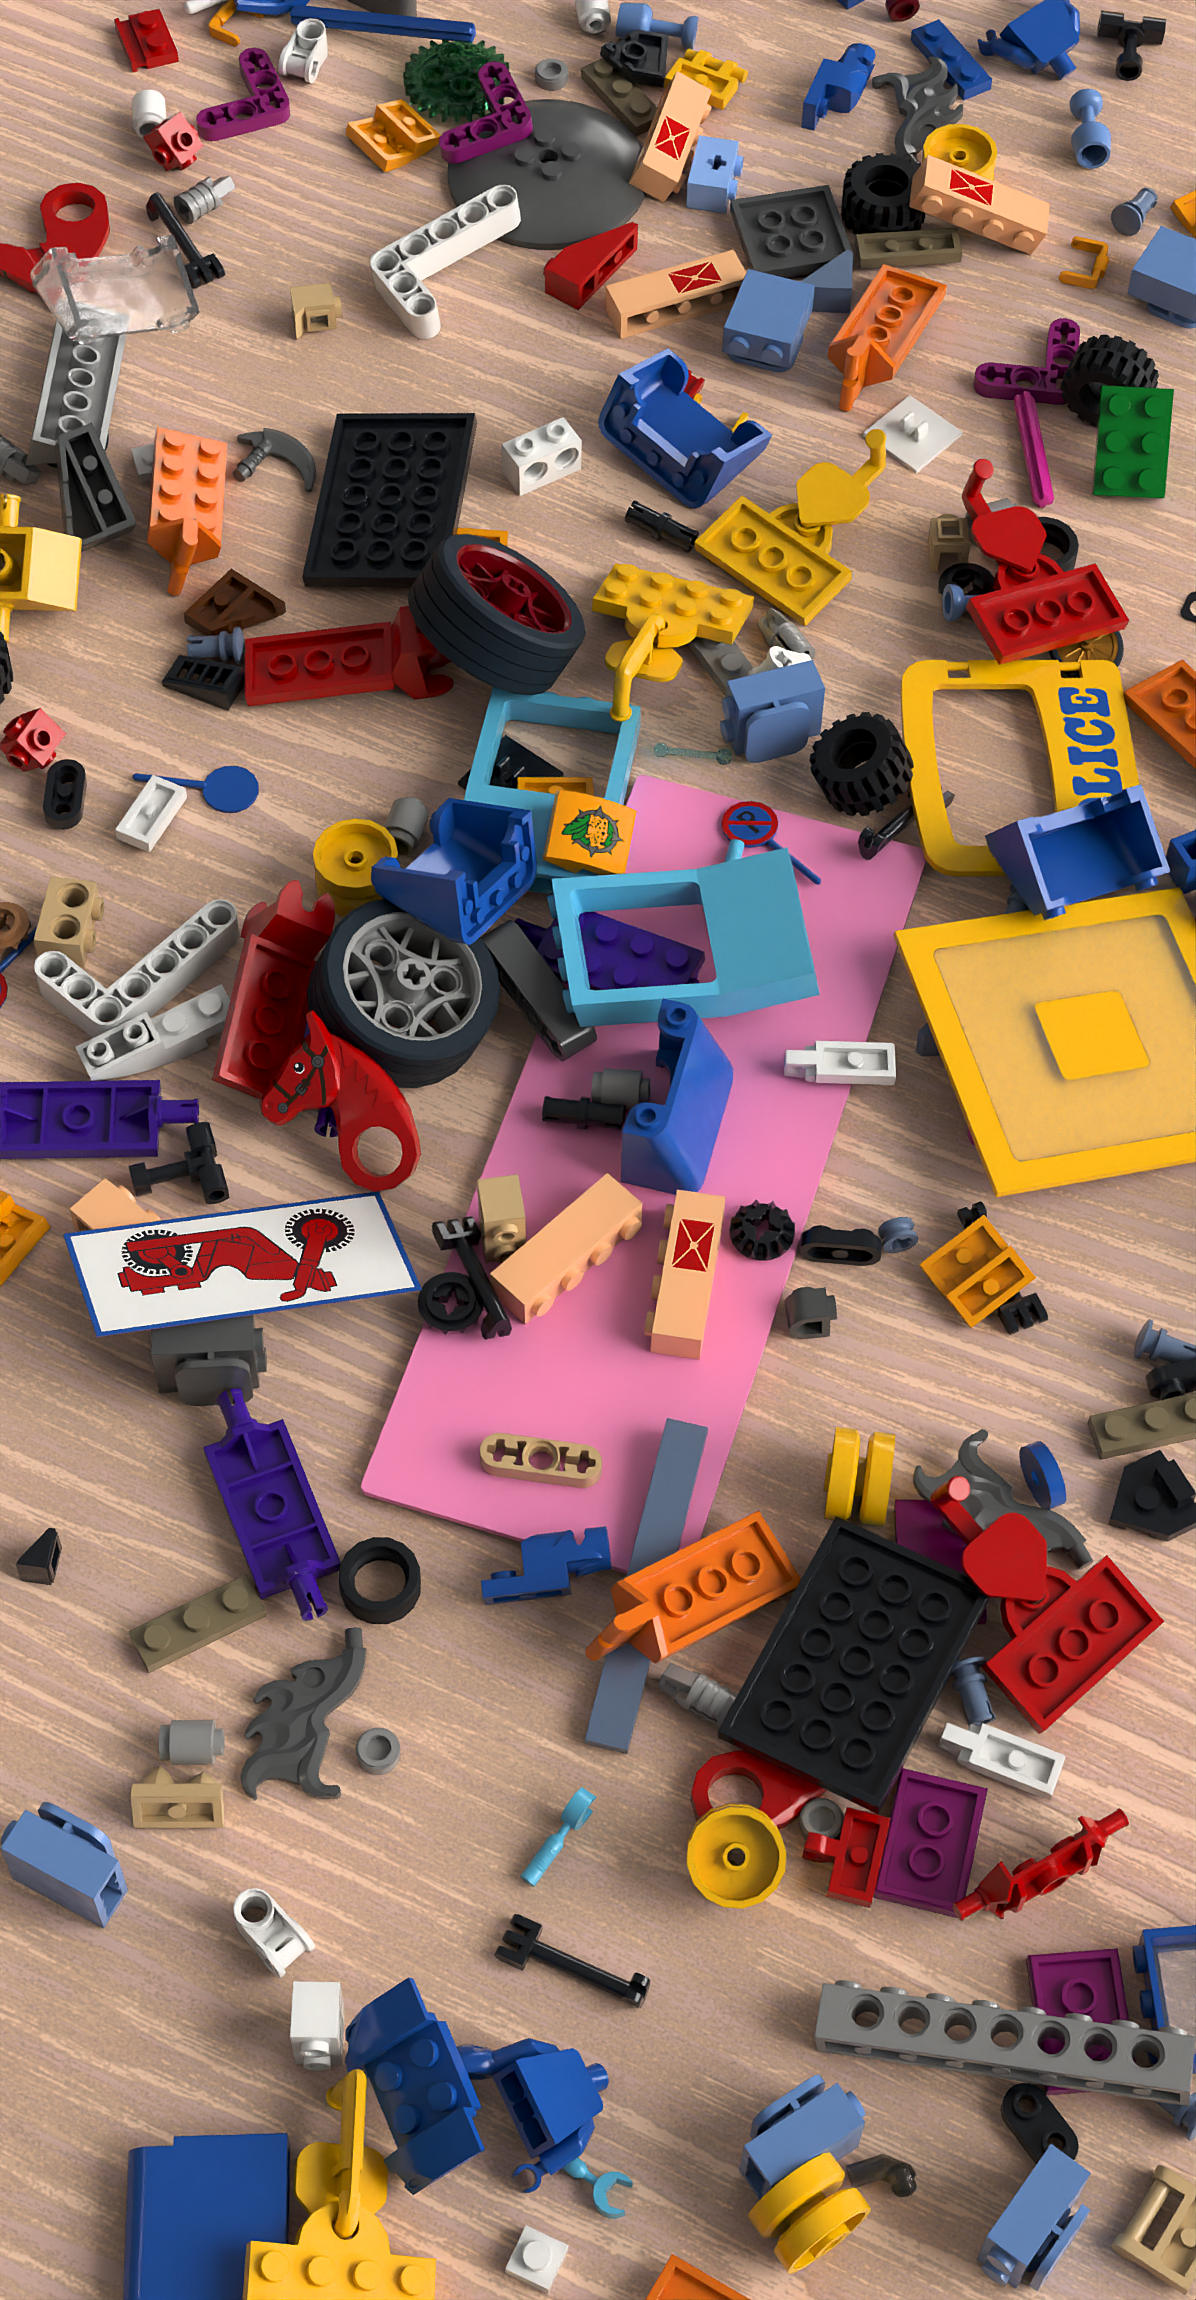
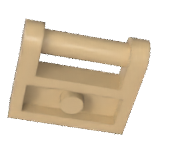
(1175, 2252)

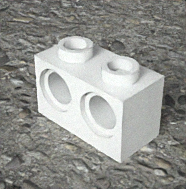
(541, 456)
(317, 2024)

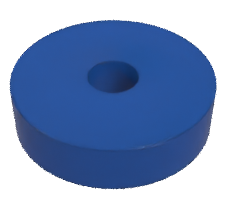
(1042, 1475)

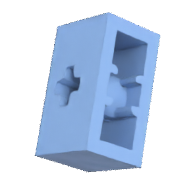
(713, 174)

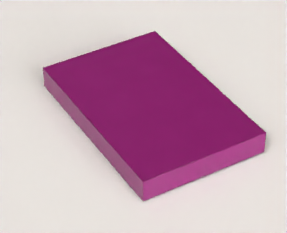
(921, 1530)
(930, 1842)
(1079, 1984)

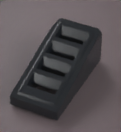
(217, 695)

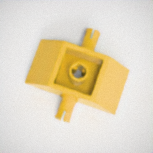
(35, 566)

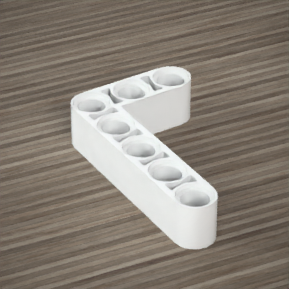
(408, 261)
(143, 978)

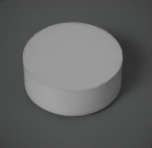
(551, 74)
(378, 1751)
(821, 1817)

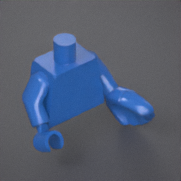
(1038, 38)
(546, 2095)

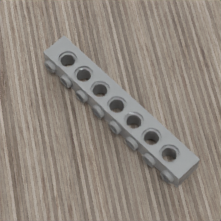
(1024, 2061)

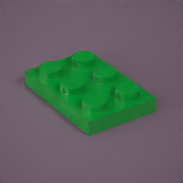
(1132, 441)

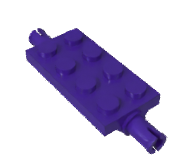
(621, 954)
(86, 1118)
(271, 1507)

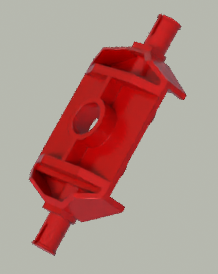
(1031, 1878)

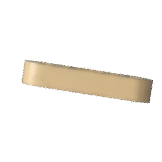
(512, 1443)

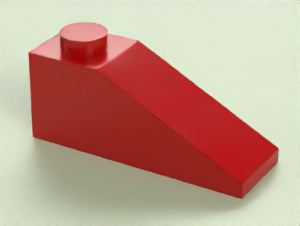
(588, 264)

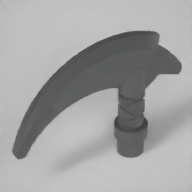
(279, 444)

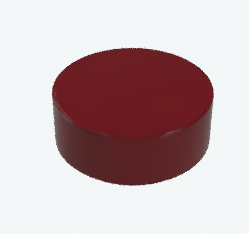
(902, 9)

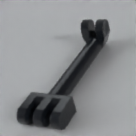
(198, 265)
(871, 844)
(462, 1239)
(1017, 1305)
(529, 1946)

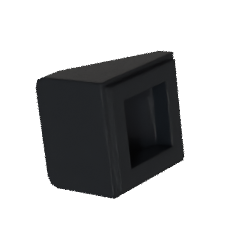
(41, 1559)

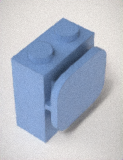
(1167, 278)
(768, 321)
(773, 711)
(65, 1862)
(799, 2129)
(1035, 2223)

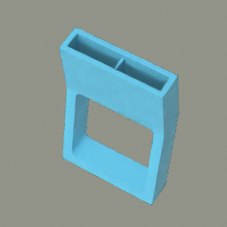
(558, 711)
(751, 925)

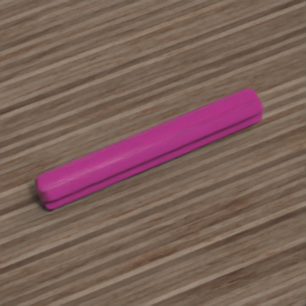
(1033, 449)

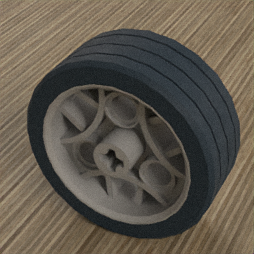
(404, 993)

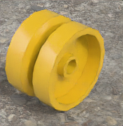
(963, 147)
(345, 860)
(859, 1476)
(723, 1880)
(809, 2212)

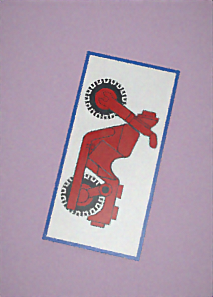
(239, 1263)

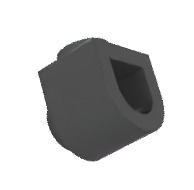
(810, 1312)

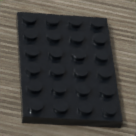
(388, 497)
(855, 1664)

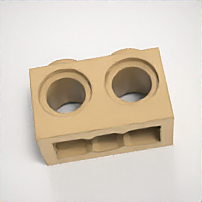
(62, 920)
(501, 1217)

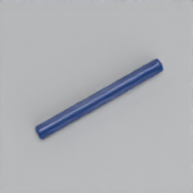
(386, 23)

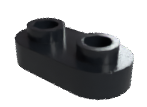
(65, 797)
(844, 1247)
(1172, 1379)
(1038, 2126)

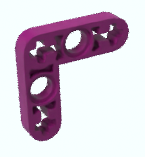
(257, 105)
(499, 122)
(1043, 379)

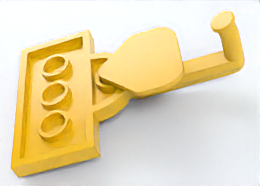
(787, 550)
(658, 616)
(341, 2193)

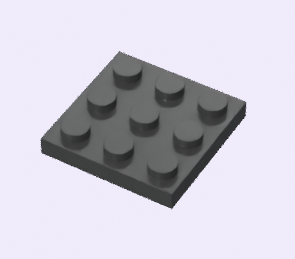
(790, 231)

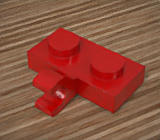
(854, 1856)

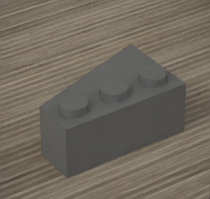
(89, 490)

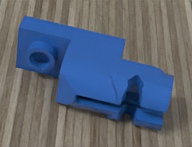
(838, 84)
(547, 1566)

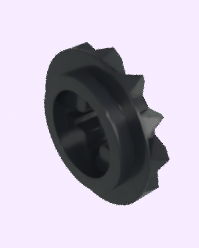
(964, 573)
(772, 1243)
(438, 1290)

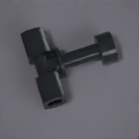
(1130, 36)
(198, 1165)

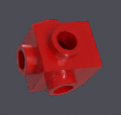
(174, 142)
(31, 740)

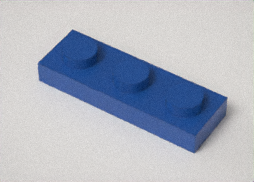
(937, 41)

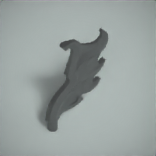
(923, 103)
(992, 1498)
(294, 1722)

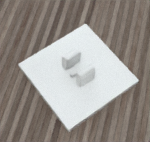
(915, 433)

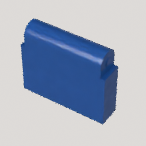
(198, 2209)

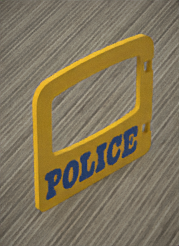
(1081, 728)

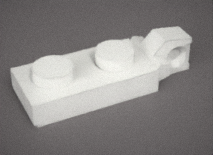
(843, 1063)
(1004, 1757)

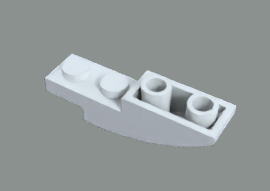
(154, 1042)

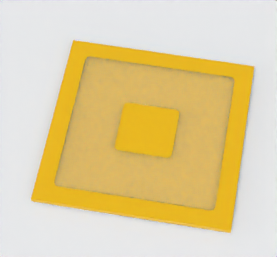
(1067, 1035)

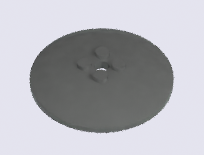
(566, 198)

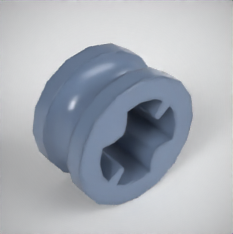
(898, 1235)

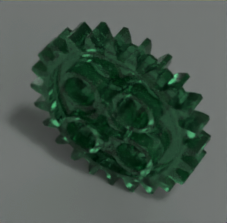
(448, 79)

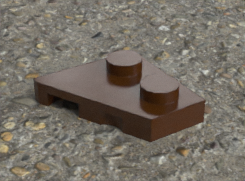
(232, 604)

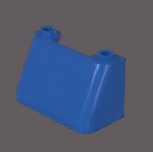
(673, 434)
(1081, 852)
(469, 874)
(674, 1142)

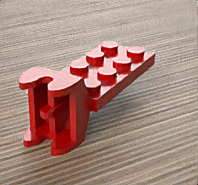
(344, 662)
(271, 988)

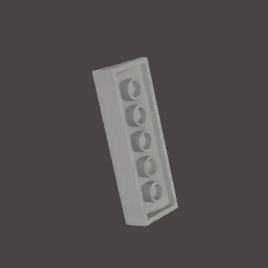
(75, 391)

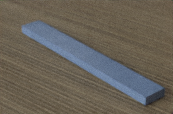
(657, 1538)

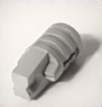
(202, 198)
(13, 464)
(784, 633)
(697, 1693)

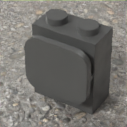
(209, 1359)

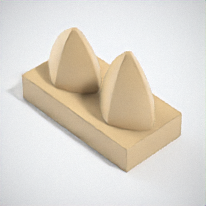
(170, 1805)

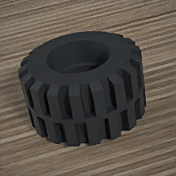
(879, 195)
(1104, 363)
(872, 783)

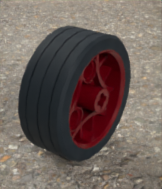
(496, 614)

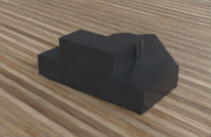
(639, 57)
(1155, 1498)

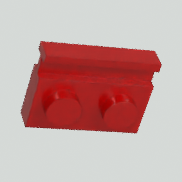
(146, 40)

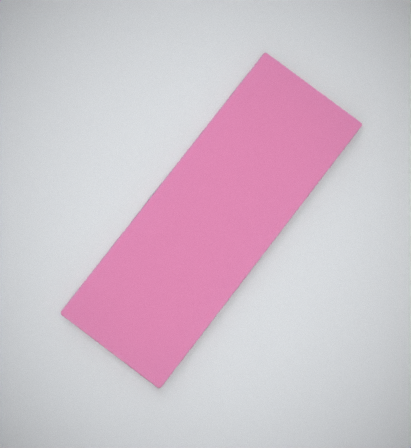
(585, 1363)

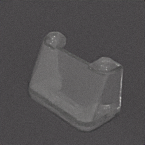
(117, 291)

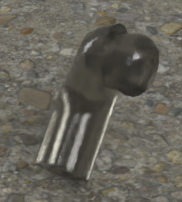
(884, 2168)

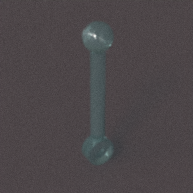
(723, 756)

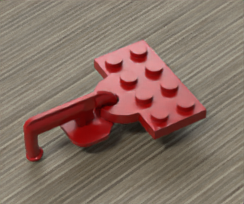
(1033, 600)
(1066, 1637)

